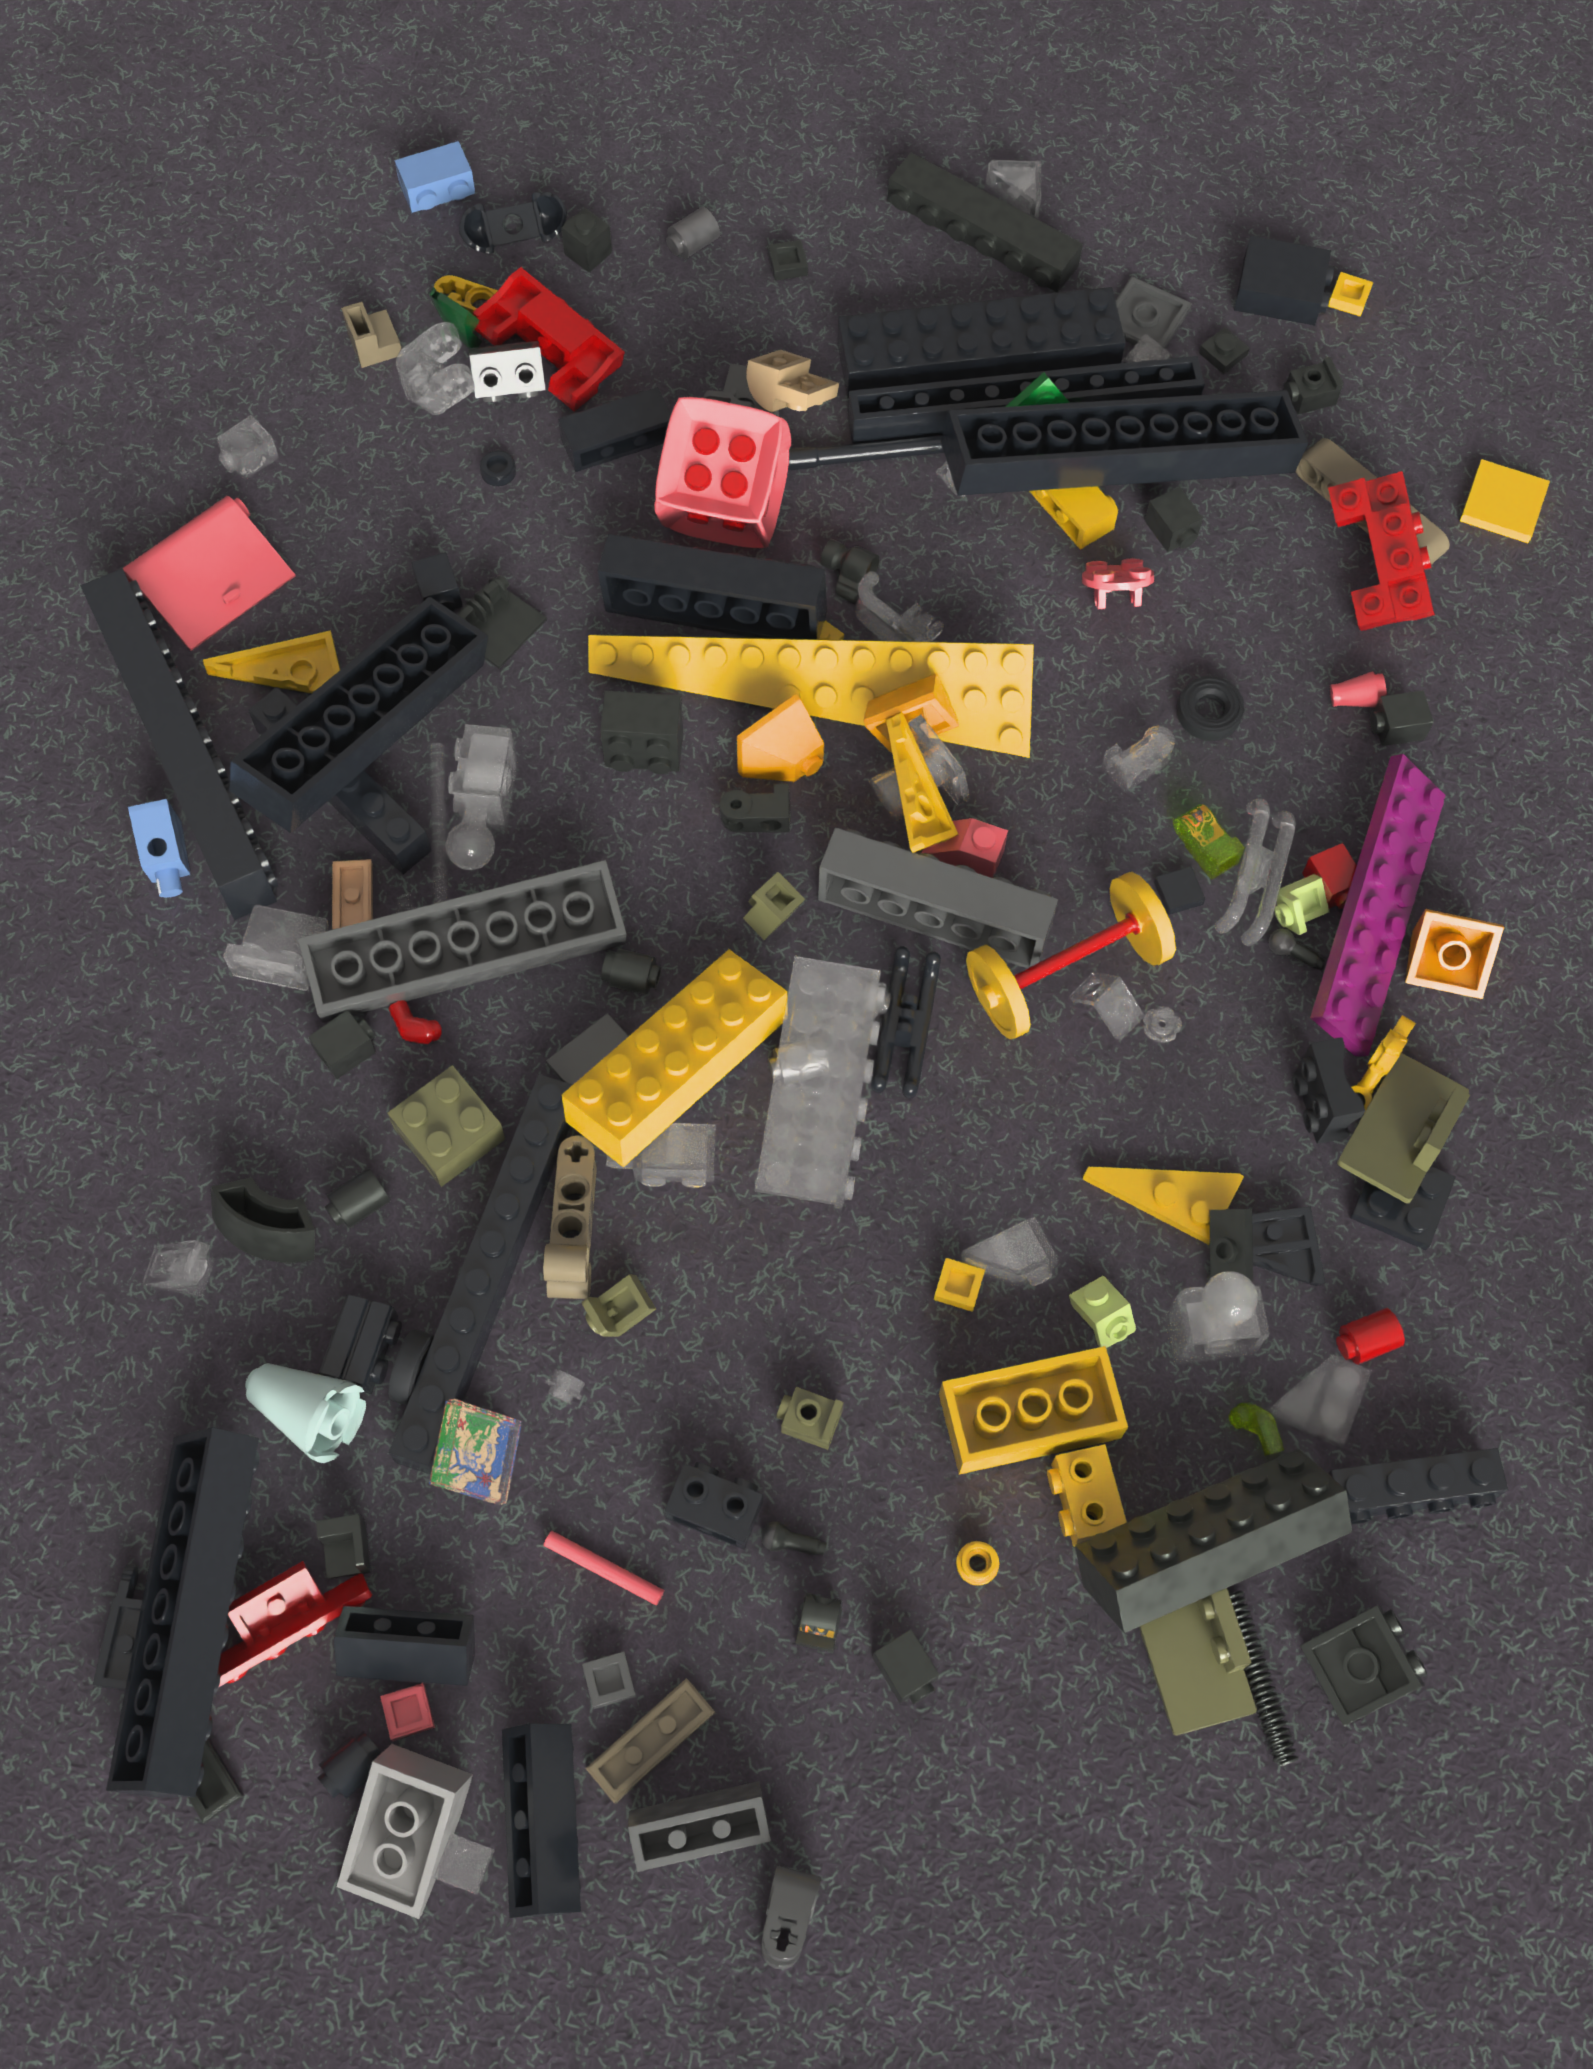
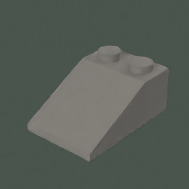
(403, 1829)

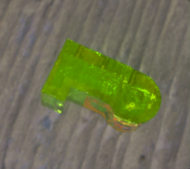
(1208, 841)

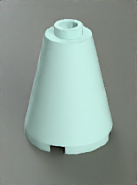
(308, 1407)

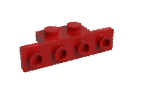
(283, 1613)

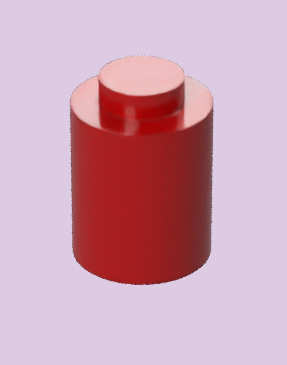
(1370, 1336)

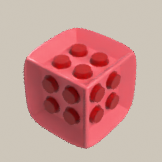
(722, 472)

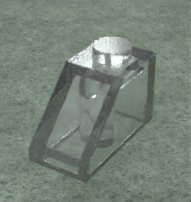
(1015, 1255)

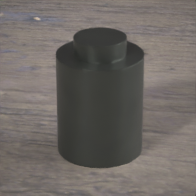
(356, 1199)

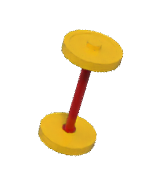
(1139, 919)

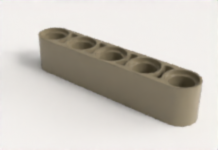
(1329, 466)

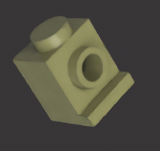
(772, 905)
(815, 1431)

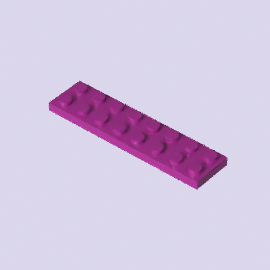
(1378, 906)

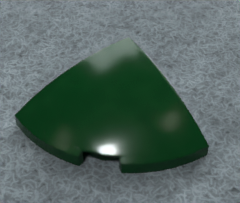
(457, 315)

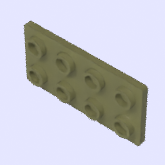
(1404, 1128)
(1200, 1664)

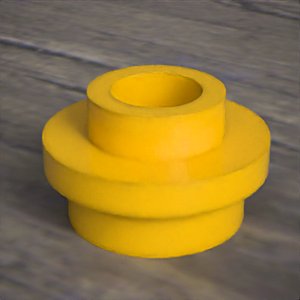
(981, 1550)

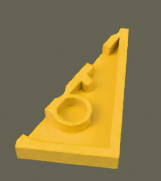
(292, 664)
(922, 804)
(1170, 1195)

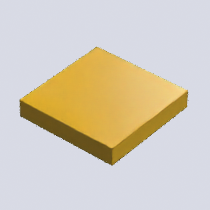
(1504, 501)

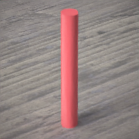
(604, 1568)

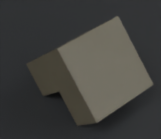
(371, 334)

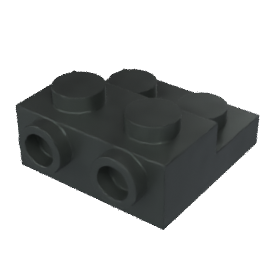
(1364, 1664)

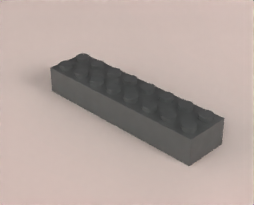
(463, 941)

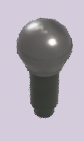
(1284, 943)

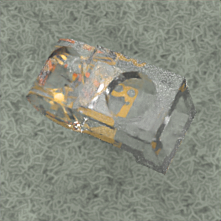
(1140, 760)

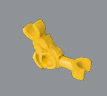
(1384, 1058)

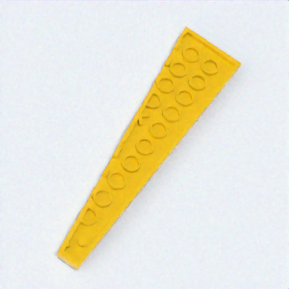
(837, 678)

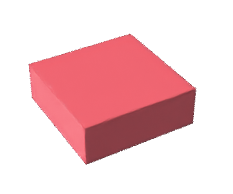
(407, 1712)

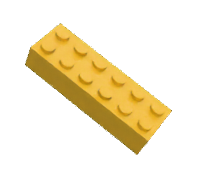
(675, 1057)

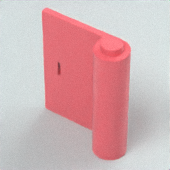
(209, 572)

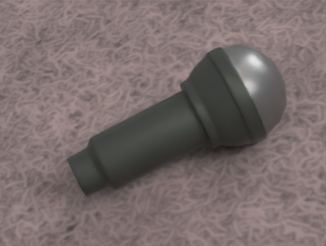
(778, 1537)

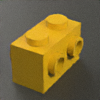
(1091, 1495)

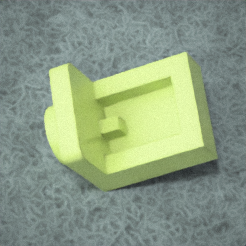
(1301, 903)
(1104, 1311)

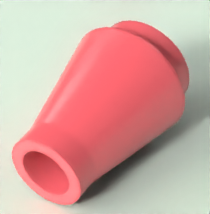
(1359, 691)

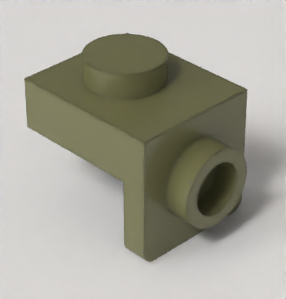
(618, 1307)

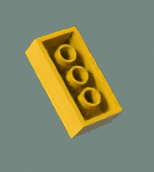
(1032, 1410)

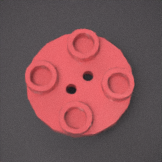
(1127, 576)

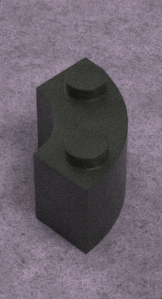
(263, 1223)

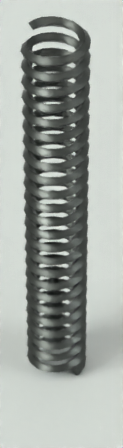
(1262, 1700)

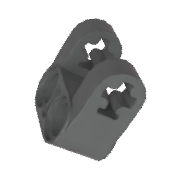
(790, 1909)

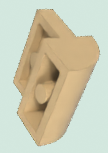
(785, 381)

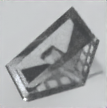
(1016, 184)

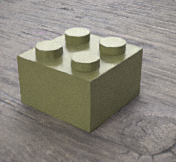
(446, 1126)

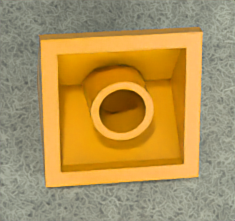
(917, 698)
(1452, 953)

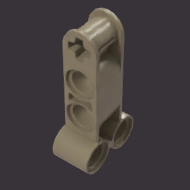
(567, 1259)

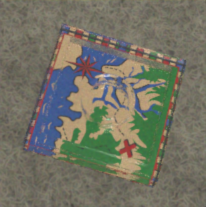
(475, 1452)

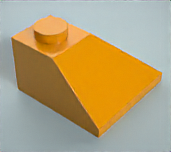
(781, 745)

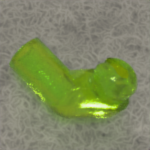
(1260, 1422)

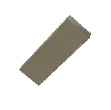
(650, 1741)

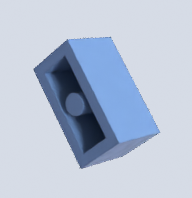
(435, 177)

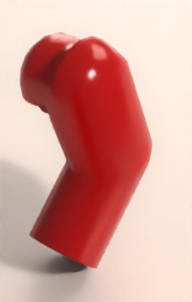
(413, 1028)

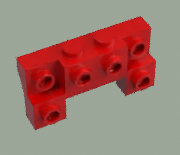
(563, 336)
(1395, 546)

